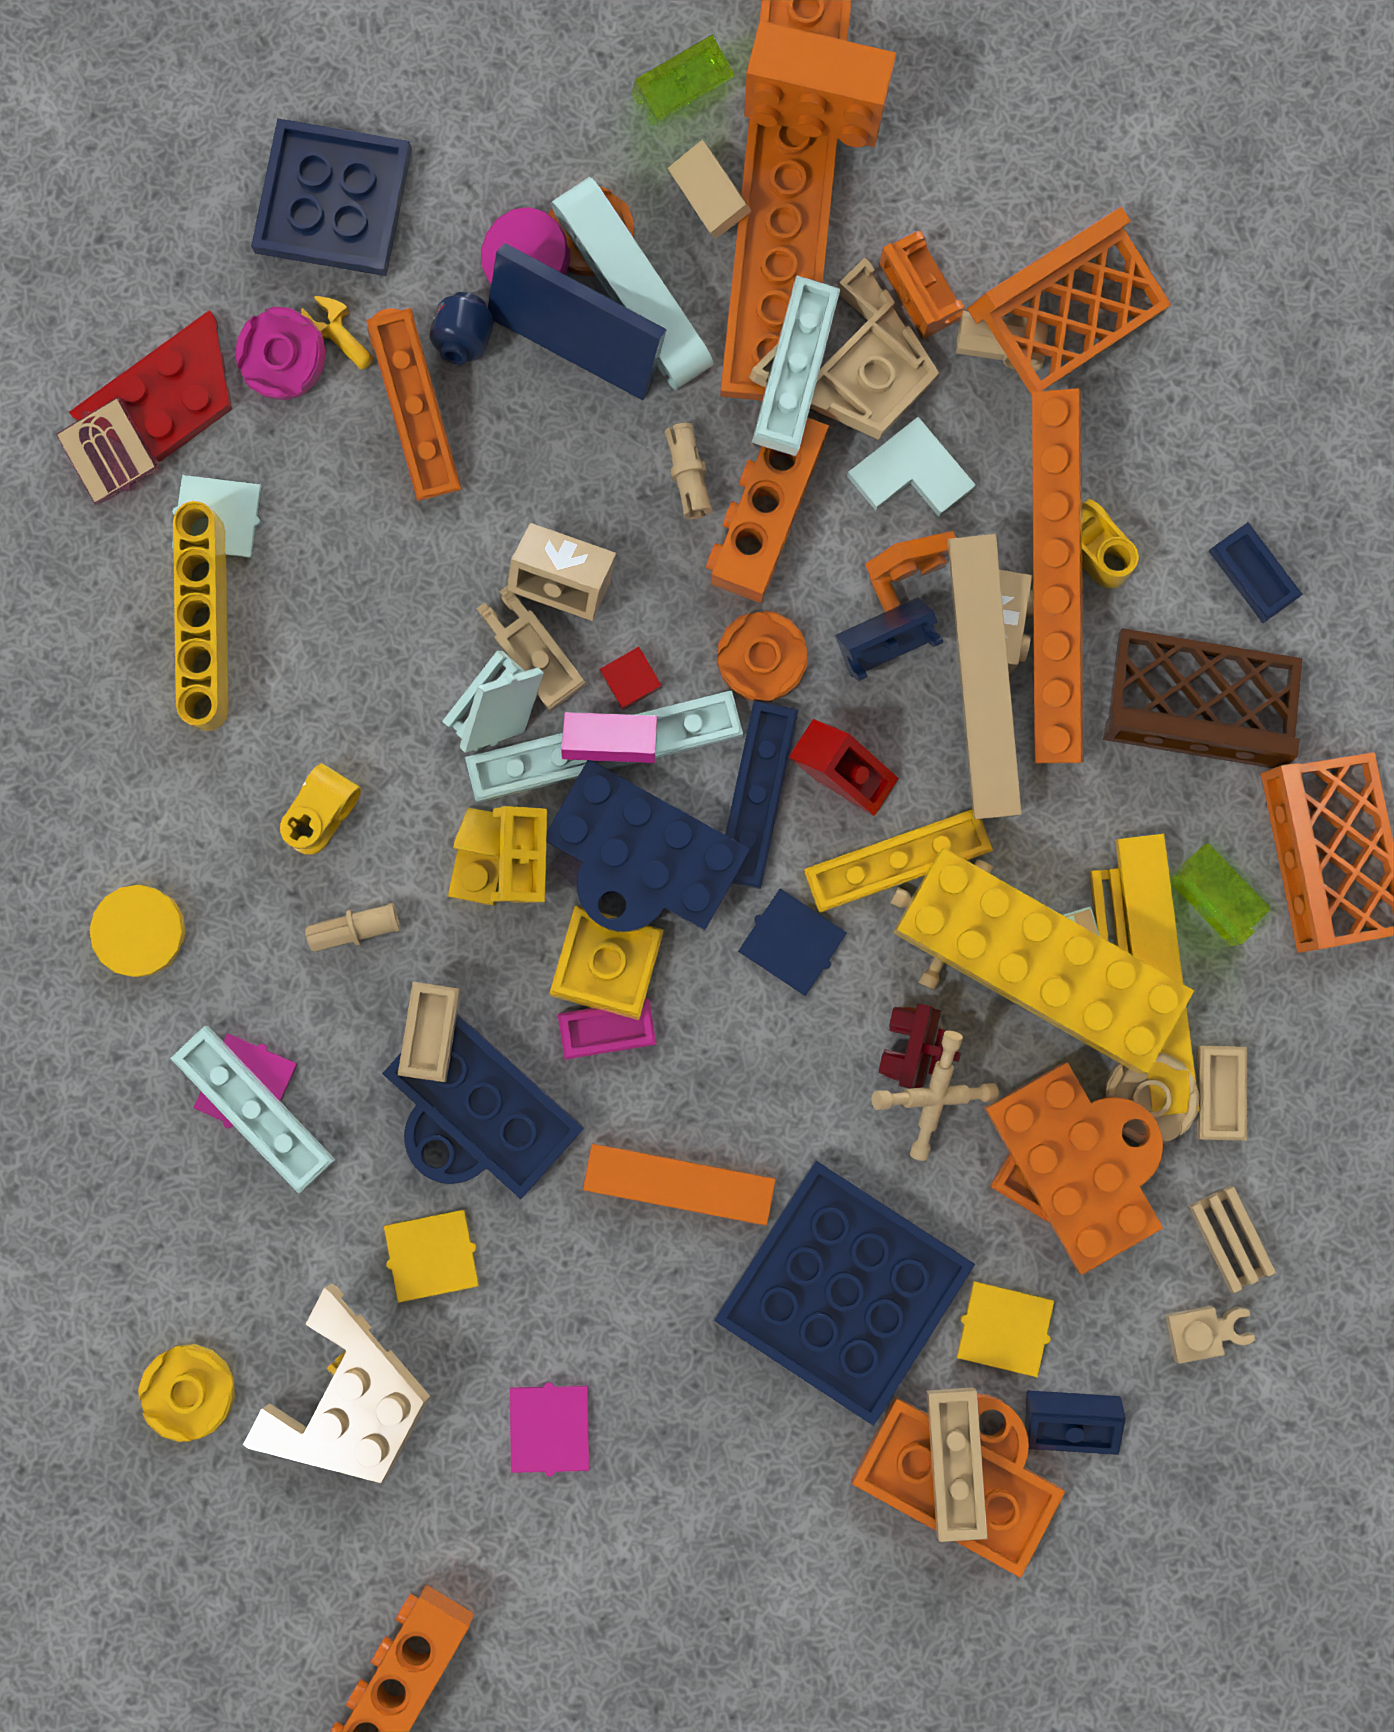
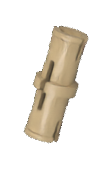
(688, 471)

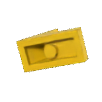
(477, 858)

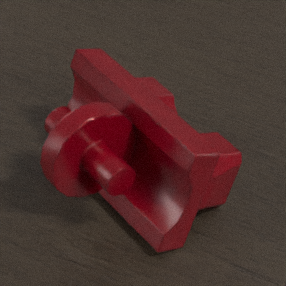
(921, 1026)

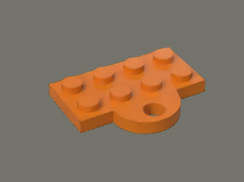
(1080, 1163)
(1016, 1499)

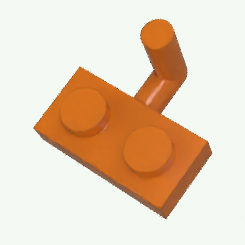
(903, 561)

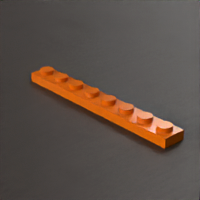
(1057, 576)

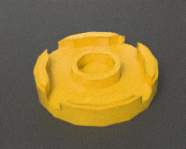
(137, 931)
(203, 1390)

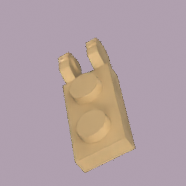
(533, 647)

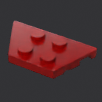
(172, 389)

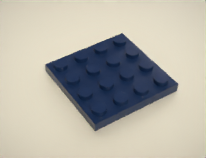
(844, 1292)

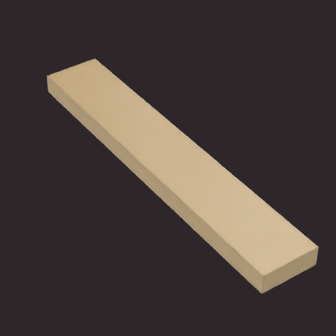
(984, 676)

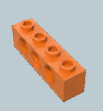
(751, 574)
(427, 1616)

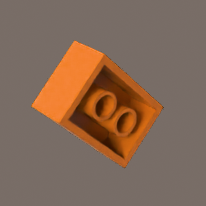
(817, 84)

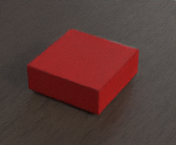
(630, 678)

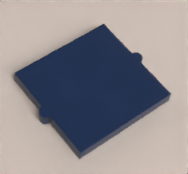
(792, 942)

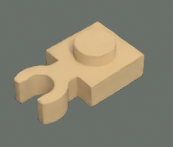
(1199, 1333)

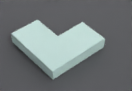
(912, 458)

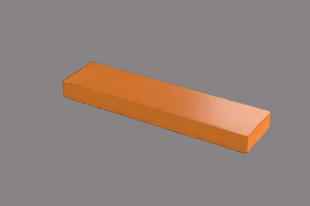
(414, 404)
(679, 1184)

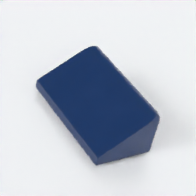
(1074, 1422)

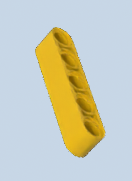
(189, 598)

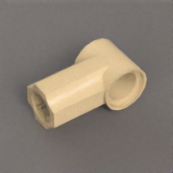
(979, 340)

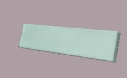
(796, 366)
(252, 1109)

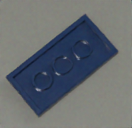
(575, 321)

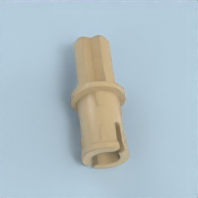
(352, 927)

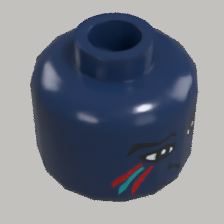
(461, 328)

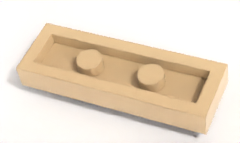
(956, 1464)

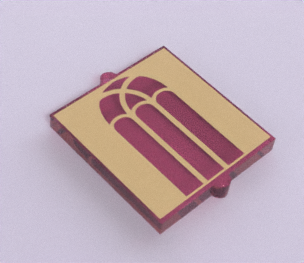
(107, 451)

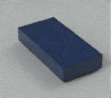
(1255, 572)

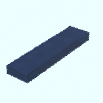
(760, 786)

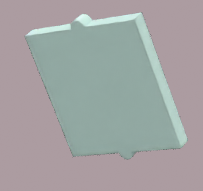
(234, 504)
(501, 709)

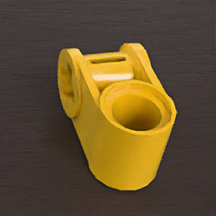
(1102, 539)
(322, 805)

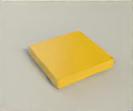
(606, 966)

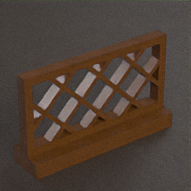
(1209, 736)

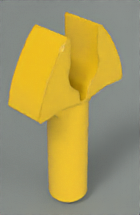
(338, 334)

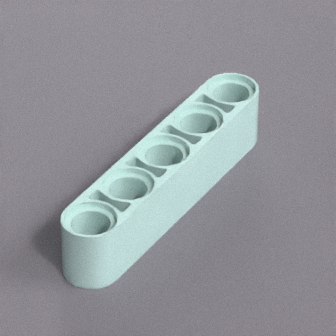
(630, 277)

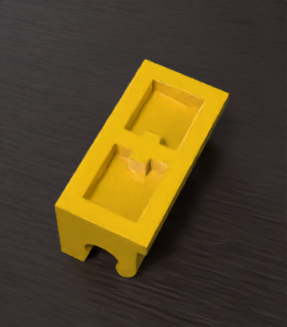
(521, 854)

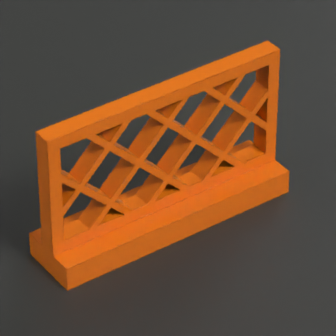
(1043, 276)
(1299, 850)

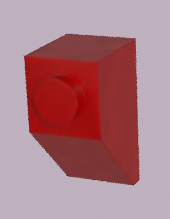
(843, 766)

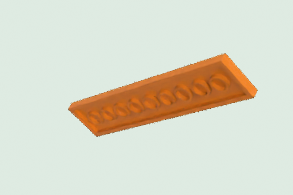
(790, 201)

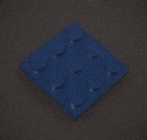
(331, 197)

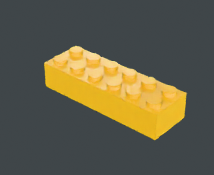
(1043, 962)

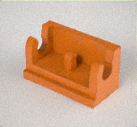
(920, 285)

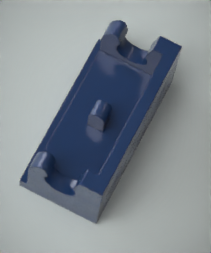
(887, 637)

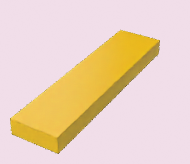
(894, 860)

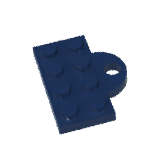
(642, 852)
(485, 1116)

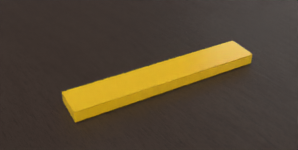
(1155, 941)

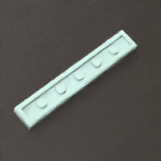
(541, 761)

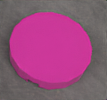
(531, 233)
(280, 353)

